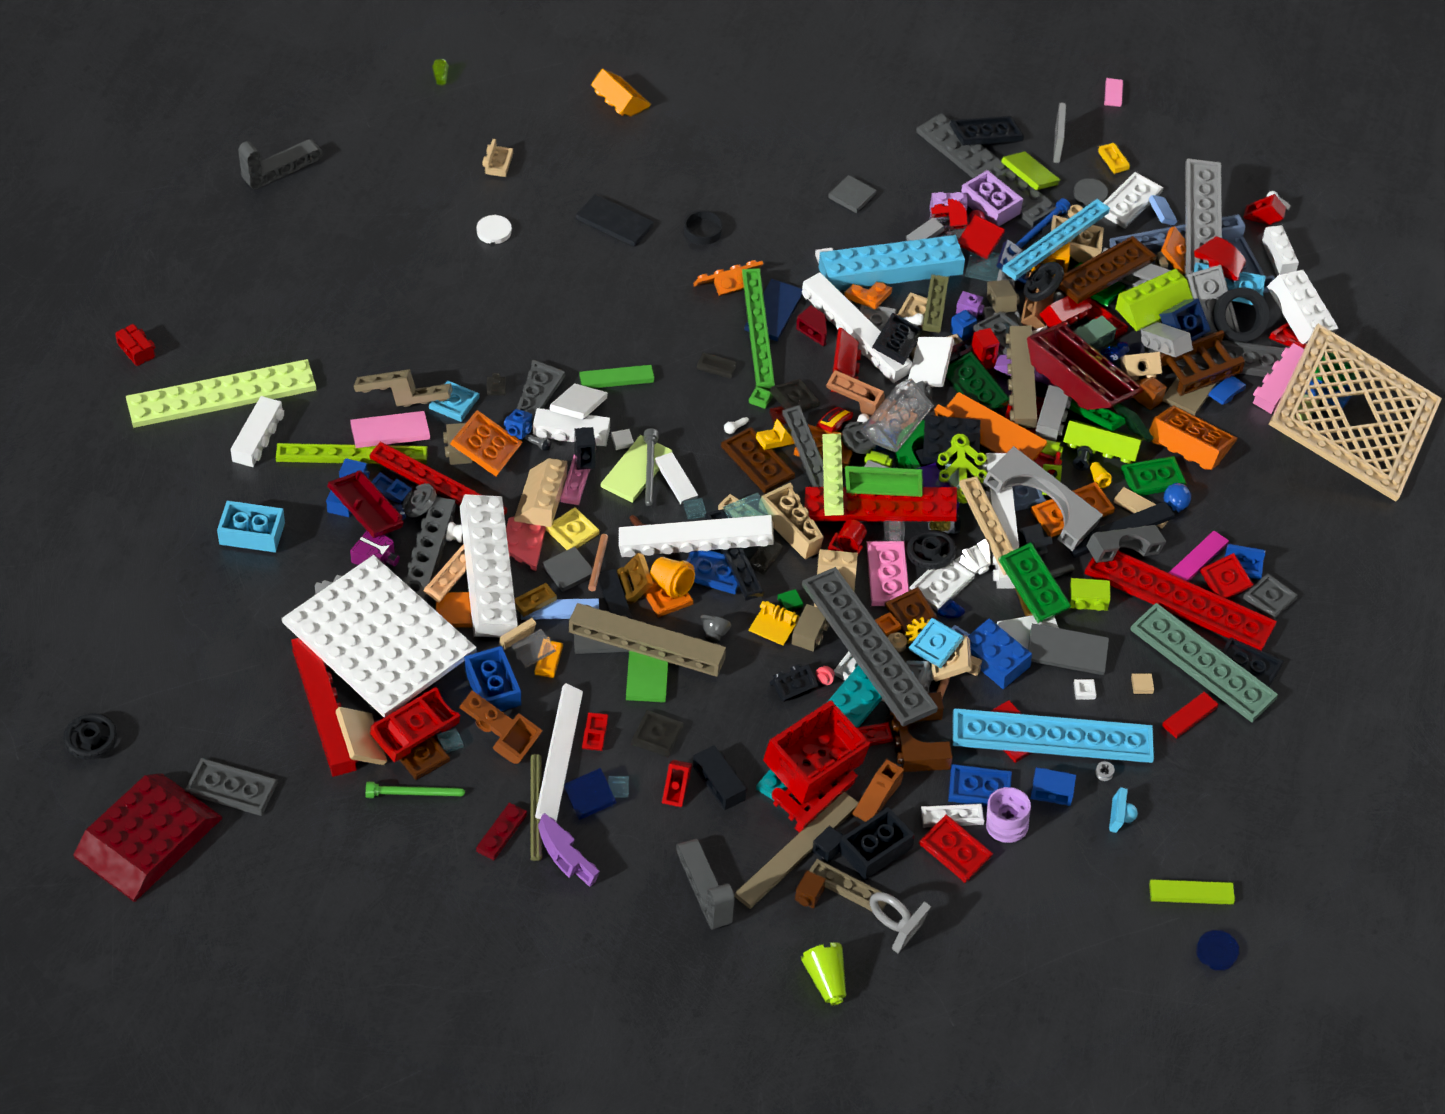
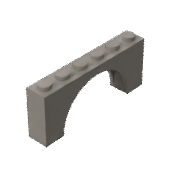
(1018, 469)

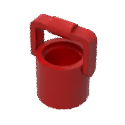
(849, 537)

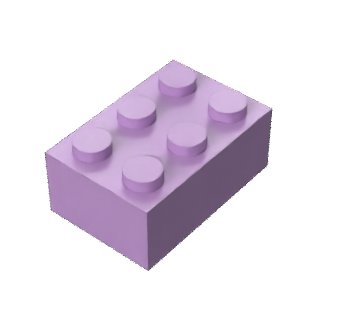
(992, 198)

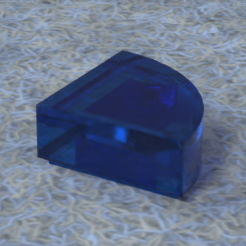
(951, 610)

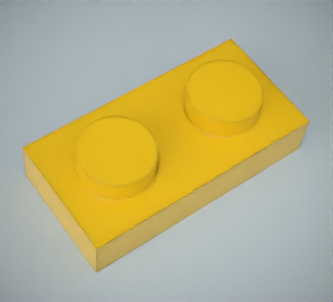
(1113, 158)

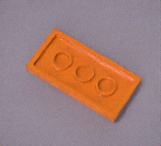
(1051, 517)

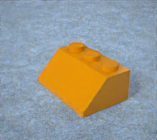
(619, 93)

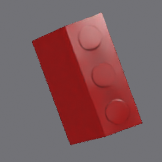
(846, 354)

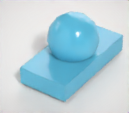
(1121, 811)

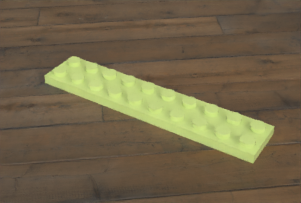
(220, 393)

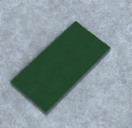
(974, 381)

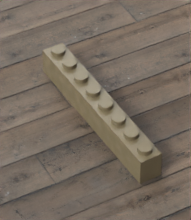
(647, 639)

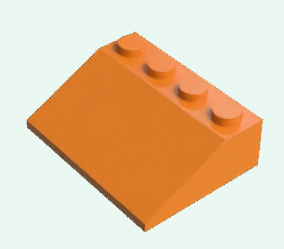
(1191, 437)

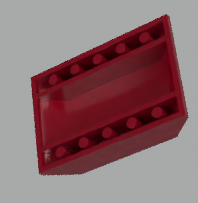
(1079, 369)
(144, 834)

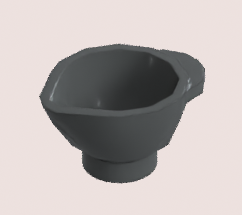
(715, 627)

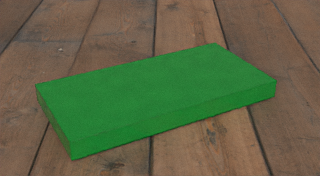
(1034, 583)

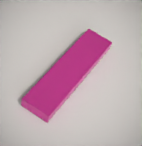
(1200, 556)

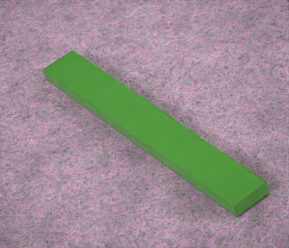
(758, 328)

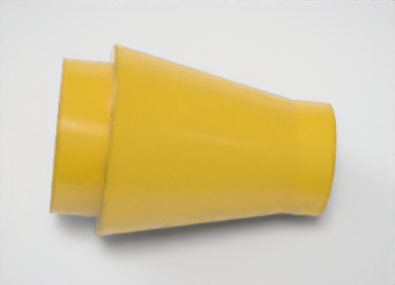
(1100, 475)

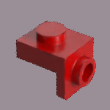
(1048, 459)

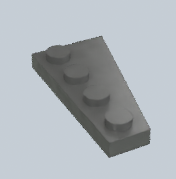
(539, 387)

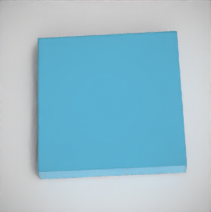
(458, 404)
(936, 642)

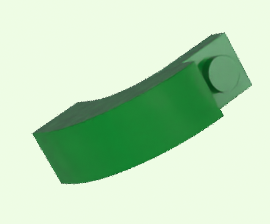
(904, 456)

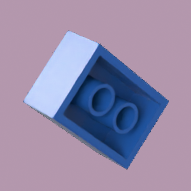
(1000, 653)
(493, 678)

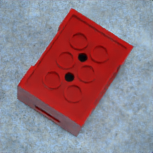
(801, 742)

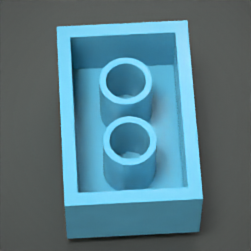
(251, 526)

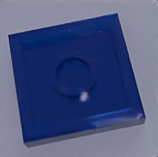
(590, 793)

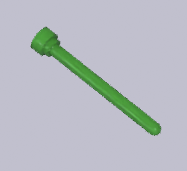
(374, 790)

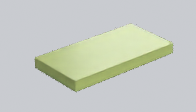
(629, 474)

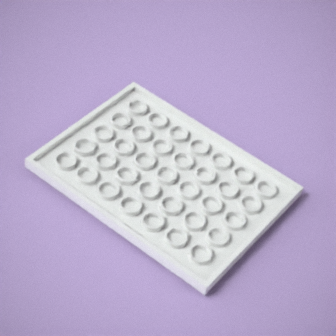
(379, 635)

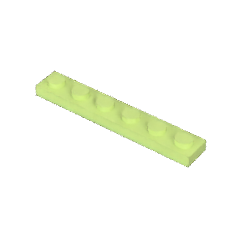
(832, 474)

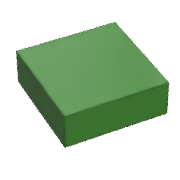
(760, 397)

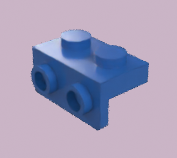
(1250, 559)

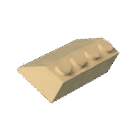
(542, 493)

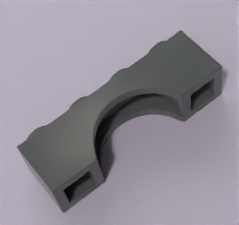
(1144, 539)

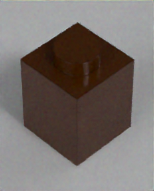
(810, 889)

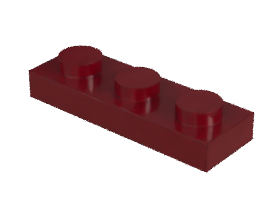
(501, 831)

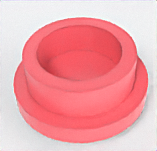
(825, 675)

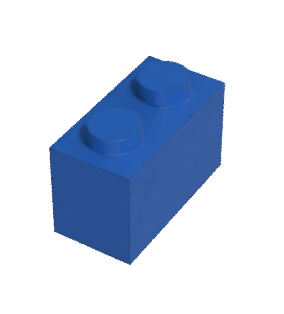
(1053, 786)

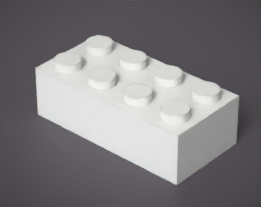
(1300, 304)

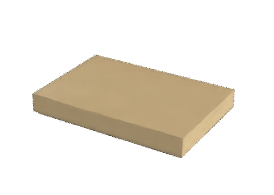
(356, 733)

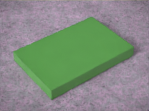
(646, 678)

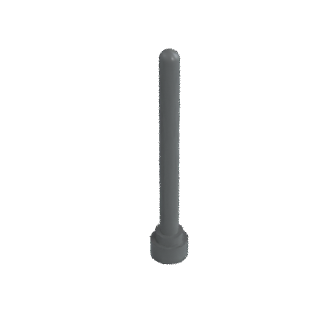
(650, 437)

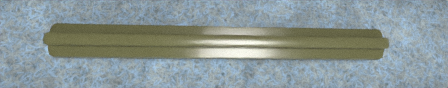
(536, 783)

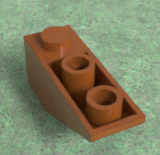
(879, 790)

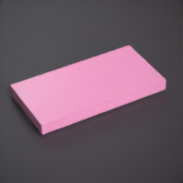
(390, 429)
(886, 570)

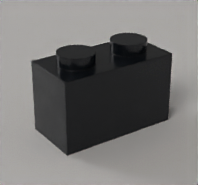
(584, 448)

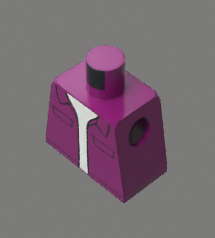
(380, 547)

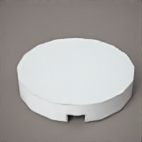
(494, 229)

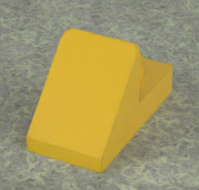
(776, 437)

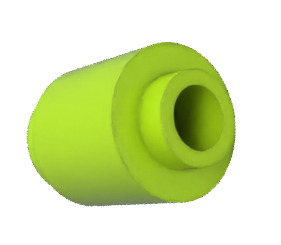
(1052, 448)
(879, 458)

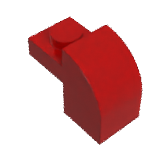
(955, 211)

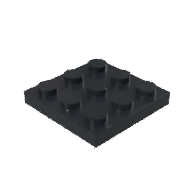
(939, 432)

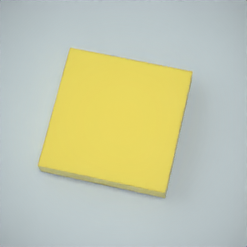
(572, 529)

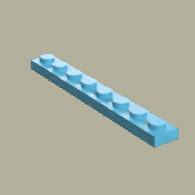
(1056, 239)

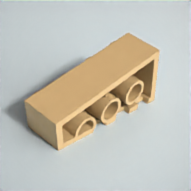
(793, 521)

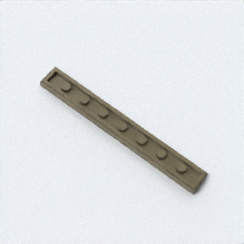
(794, 851)

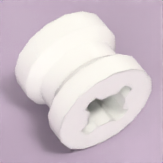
(454, 532)

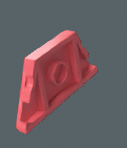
(525, 542)

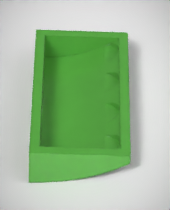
(884, 481)

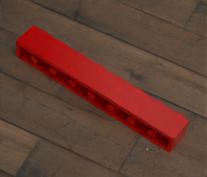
(323, 707)

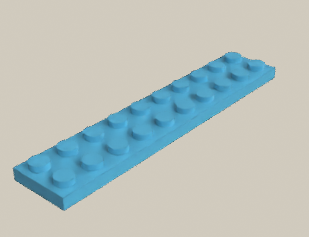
(1053, 735)

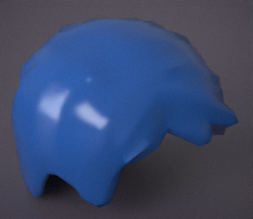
(1177, 496)

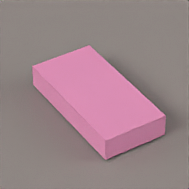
(1113, 92)

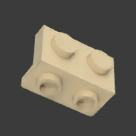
(497, 159)

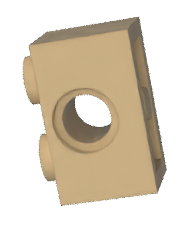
(1151, 363)

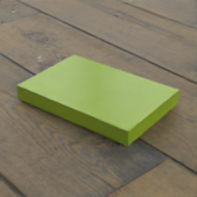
(1030, 170)

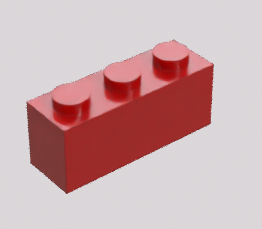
(1065, 312)

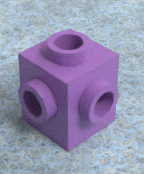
(971, 303)

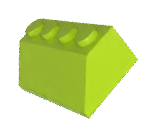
(1146, 301)
(1102, 440)

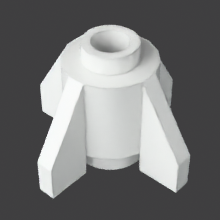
(975, 558)

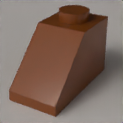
(1152, 393)

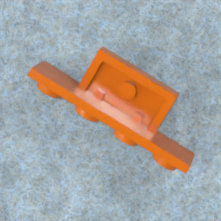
(728, 280)

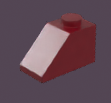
(813, 324)

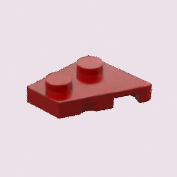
(1286, 336)

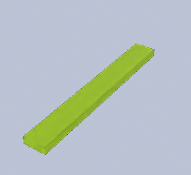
(337, 453)

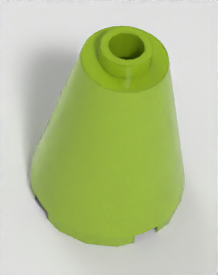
(827, 971)

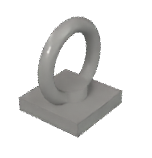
(907, 926)

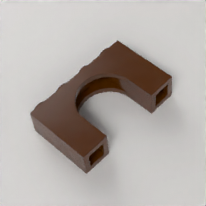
(919, 755)

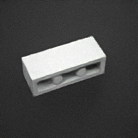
(1279, 250)

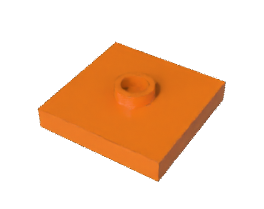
(1175, 249)

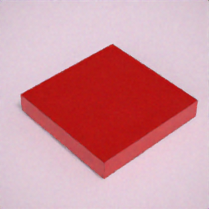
(981, 237)
(1226, 577)

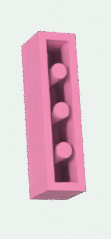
(1274, 384)

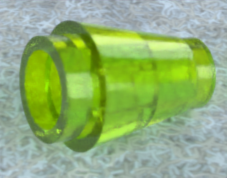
(440, 71)

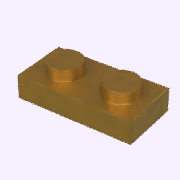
(535, 599)

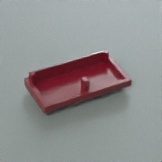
(366, 503)

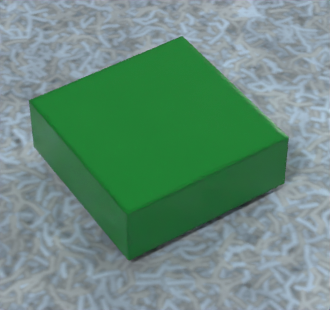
(790, 600)

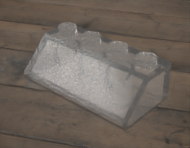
(897, 416)

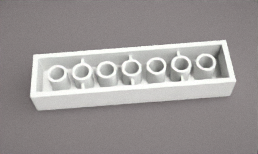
(488, 565)

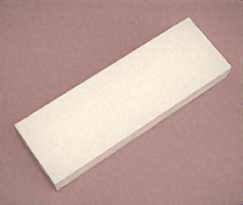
(676, 477)
(962, 814)

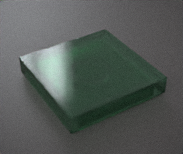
(1133, 422)

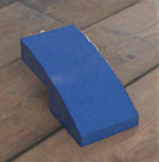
(1227, 389)
(392, 490)

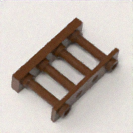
(1204, 377)

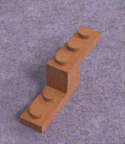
(867, 395)

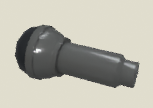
(543, 443)

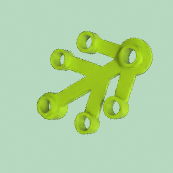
(961, 462)

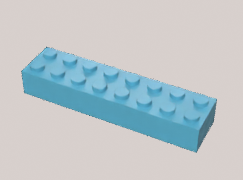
(892, 262)

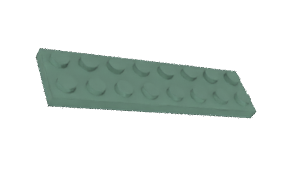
(1204, 662)

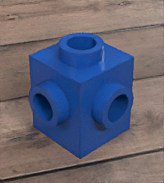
(518, 423)

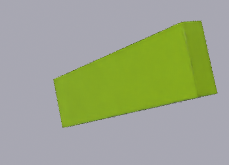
(1191, 892)

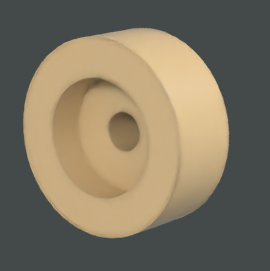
(898, 641)

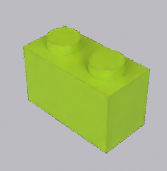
(1089, 594)

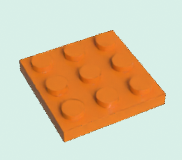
(486, 443)

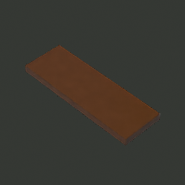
(1106, 269)

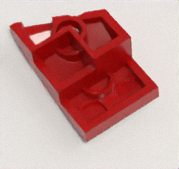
(1222, 253)

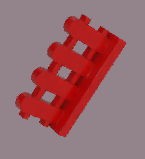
(815, 804)

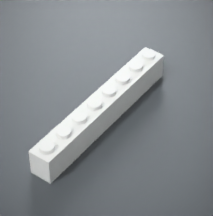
(847, 316)
(1004, 508)
(696, 536)

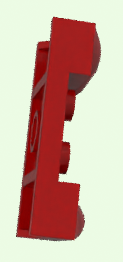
(413, 724)

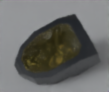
(947, 527)

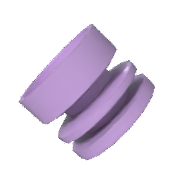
(1008, 814)

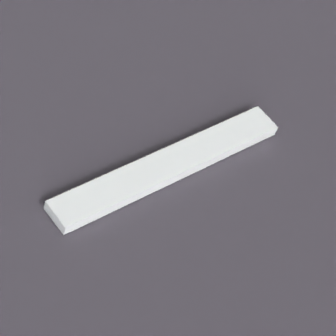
(559, 752)

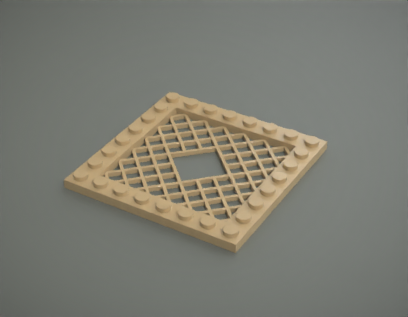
(1425, 405)

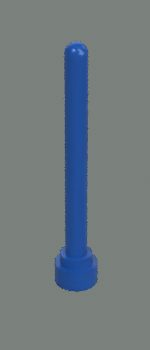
(1062, 207)

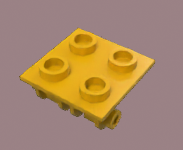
(774, 623)

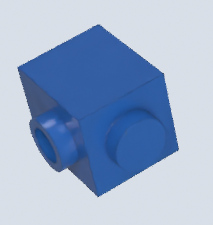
(963, 325)

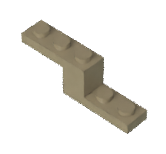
(403, 388)

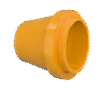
(673, 576)

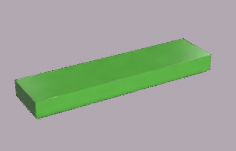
(617, 376)

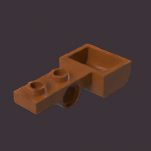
(515, 734)

